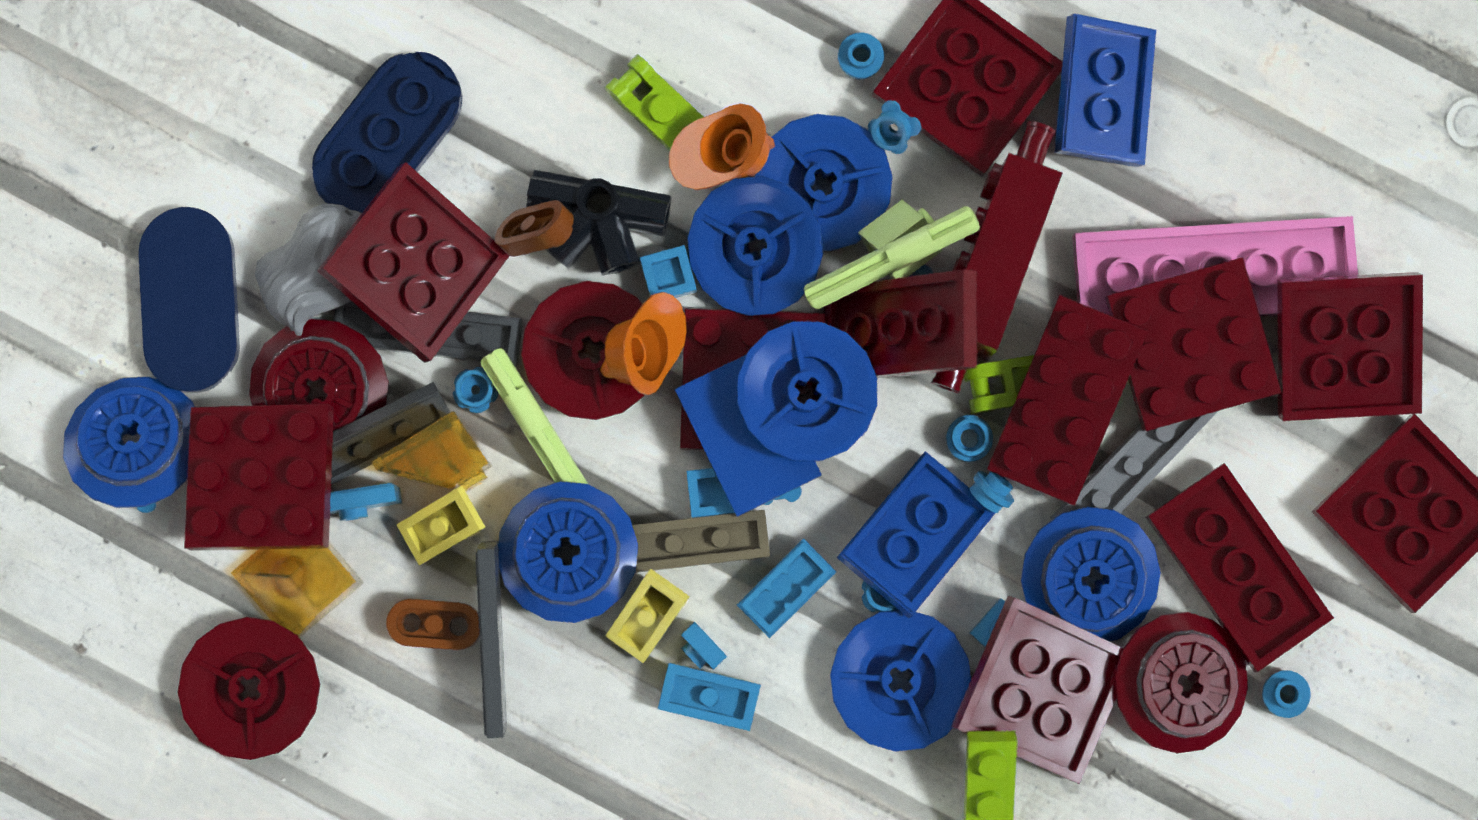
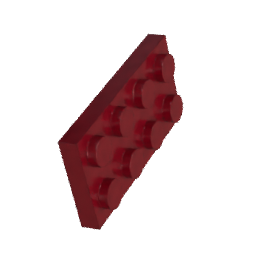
(913, 322)
(1067, 399)
(1239, 567)

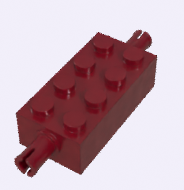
(1002, 248)

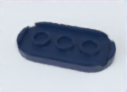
(390, 122)
(188, 299)

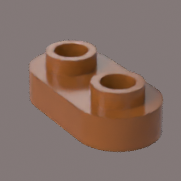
(535, 228)
(435, 624)

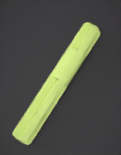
(892, 257)
(531, 418)

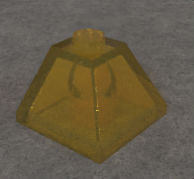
(438, 456)
(297, 584)

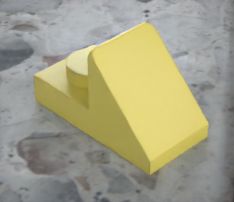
(440, 525)
(647, 616)

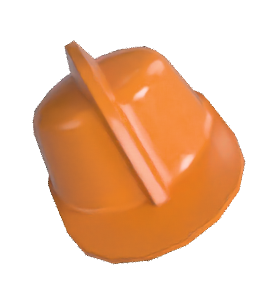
(720, 148)
(647, 345)

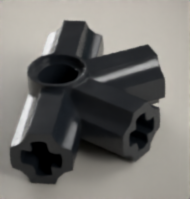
(605, 231)

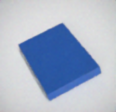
(1105, 90)
(741, 463)
(916, 535)

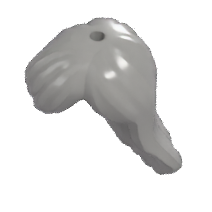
(289, 274)

